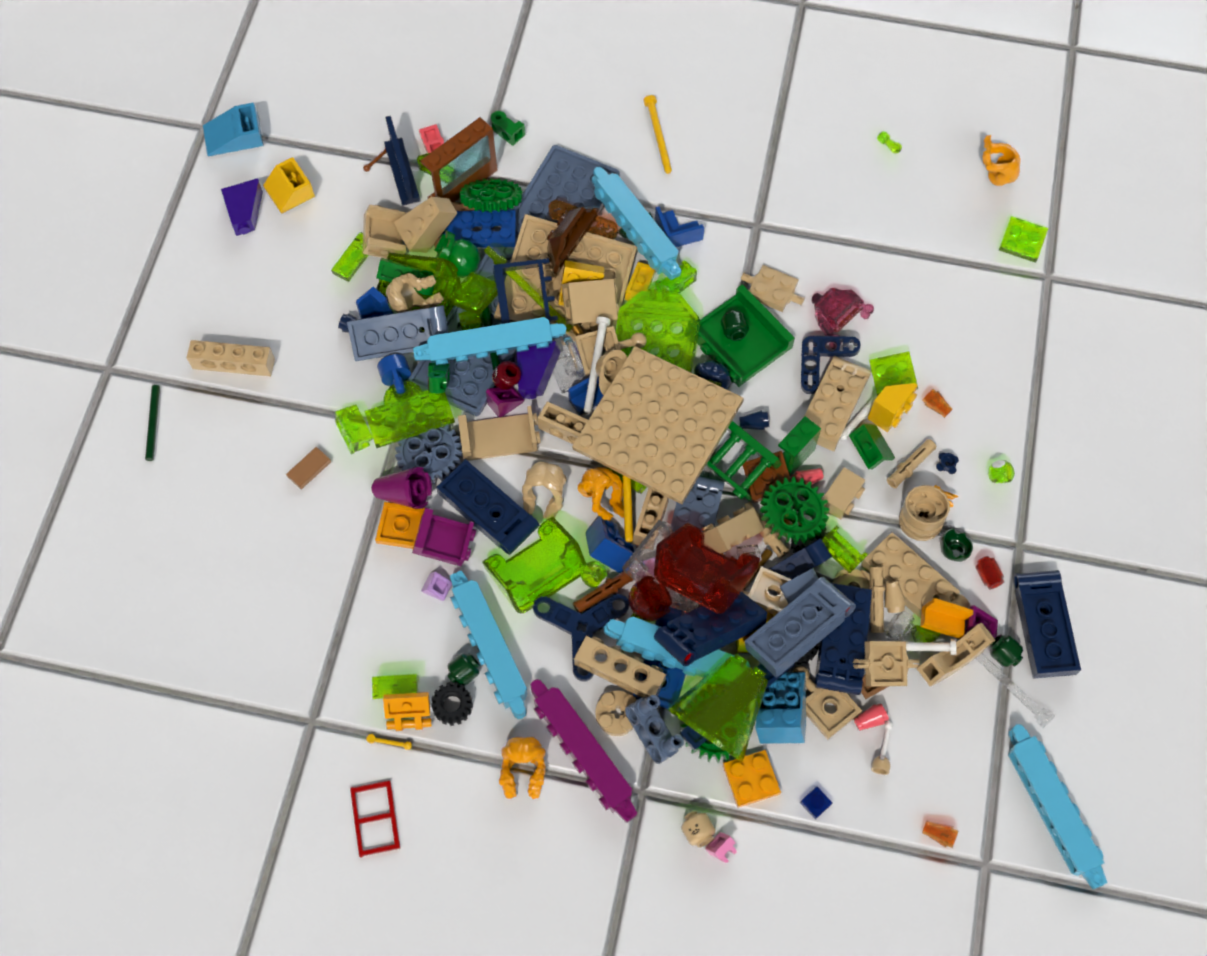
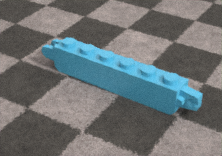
(636, 223)
(489, 339)
(638, 637)
(490, 644)
(1055, 807)

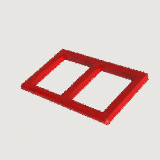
(353, 791)

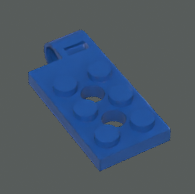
(466, 220)
(674, 676)

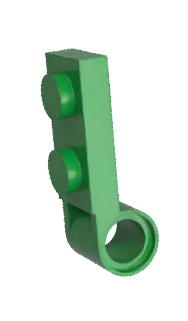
(390, 269)

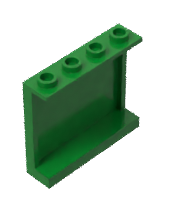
(758, 349)

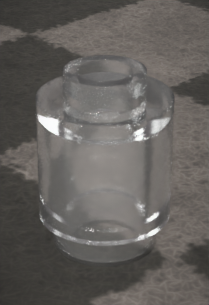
(899, 626)

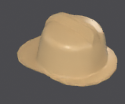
(608, 367)

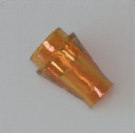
(937, 403)
(941, 833)

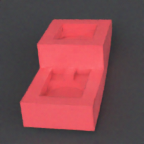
(431, 138)

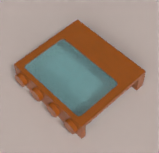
(462, 160)

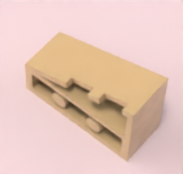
(425, 223)

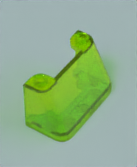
(539, 568)

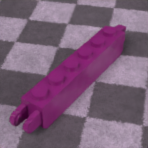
(584, 749)

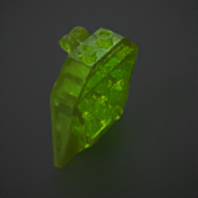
(662, 309)

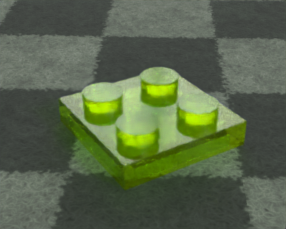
(1023, 239)
(474, 293)
(892, 370)

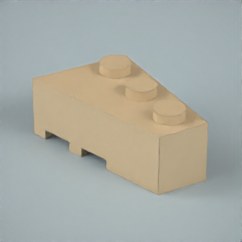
(732, 530)

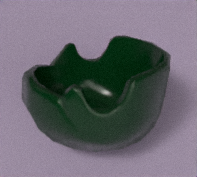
(956, 546)

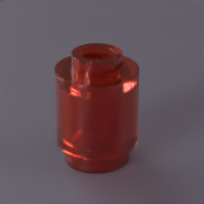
(989, 572)

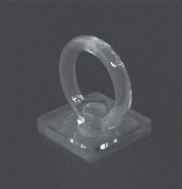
(569, 366)

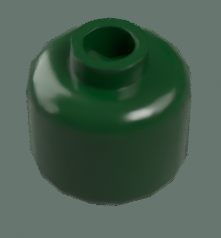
(734, 325)
(1006, 650)
(463, 669)

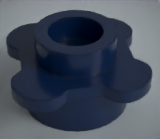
(951, 459)

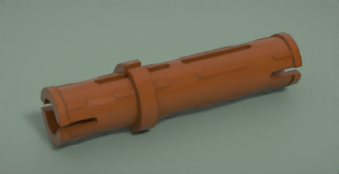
(595, 596)

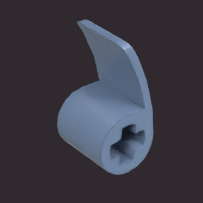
(798, 585)

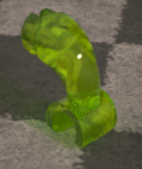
(884, 138)

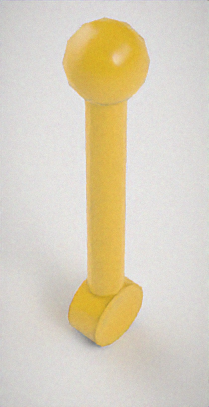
(371, 739)

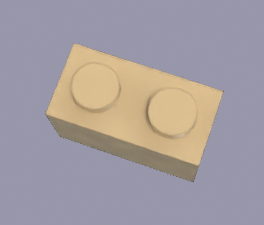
(843, 493)

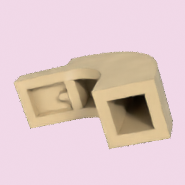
(967, 649)

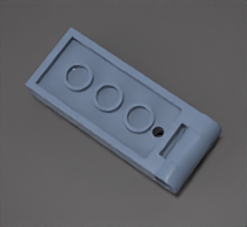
(395, 332)
(699, 512)
(799, 626)

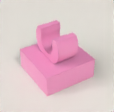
(720, 846)

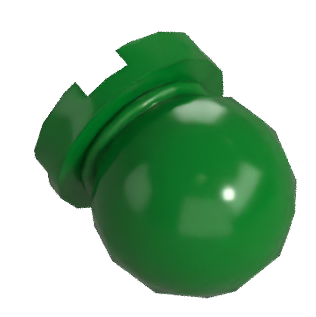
(459, 252)

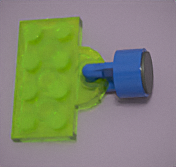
(406, 407)

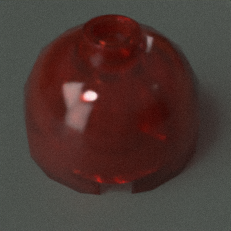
(649, 599)

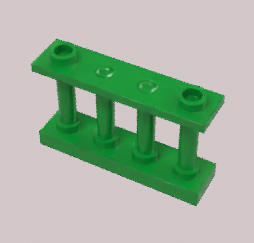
(752, 446)

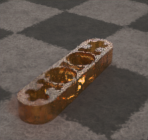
(566, 207)

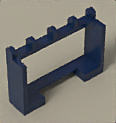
(500, 286)

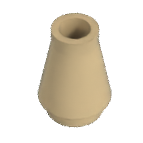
(893, 597)

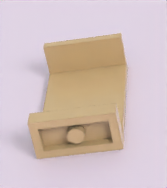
(498, 436)

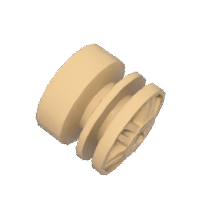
(924, 513)

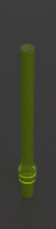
(525, 286)

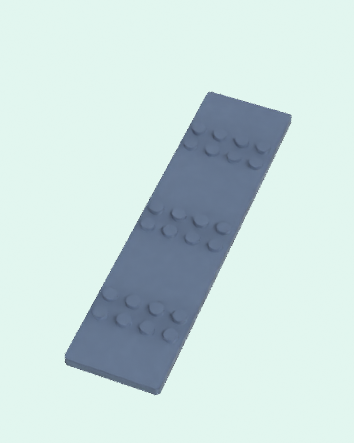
(560, 177)

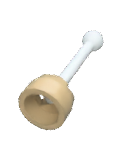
(881, 764)

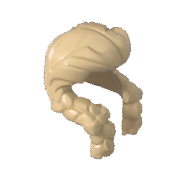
(404, 297)
(549, 476)

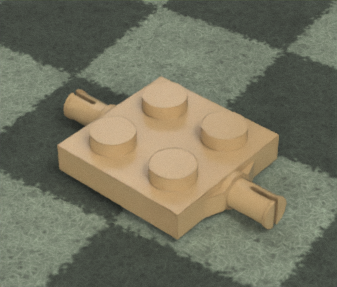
(773, 288)
(886, 663)

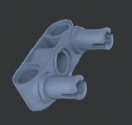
(660, 744)

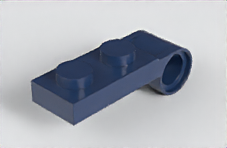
(803, 560)

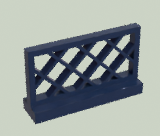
(400, 166)

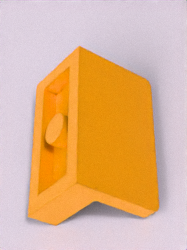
(945, 617)

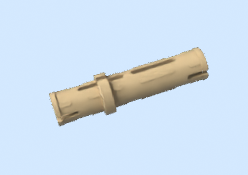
(906, 469)
(771, 540)
(877, 604)

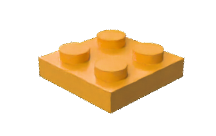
(398, 525)
(751, 779)

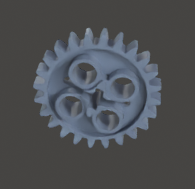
(436, 466)

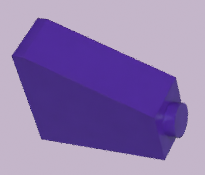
(243, 205)
(536, 369)

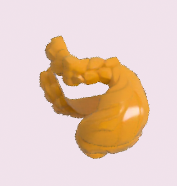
(1006, 167)
(593, 485)
(522, 751)

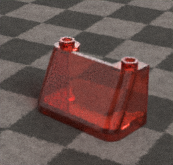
(701, 572)

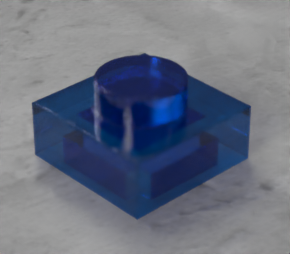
(816, 802)

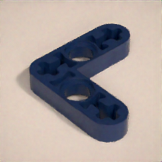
(820, 350)

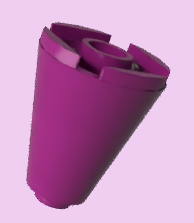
(404, 487)

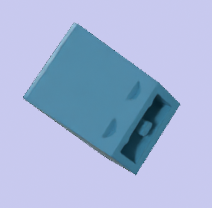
(233, 130)
(783, 710)

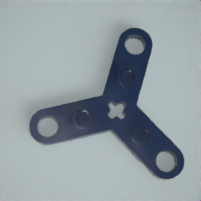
(568, 620)

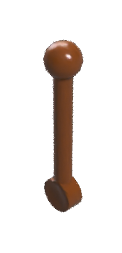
(367, 167)

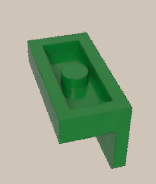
(871, 445)

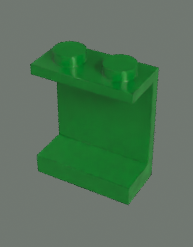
(800, 444)

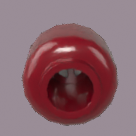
(506, 375)

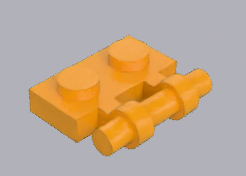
(407, 705)

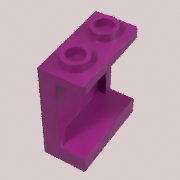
(443, 539)

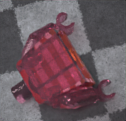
(838, 308)

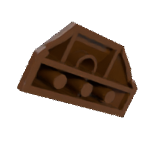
(569, 234)

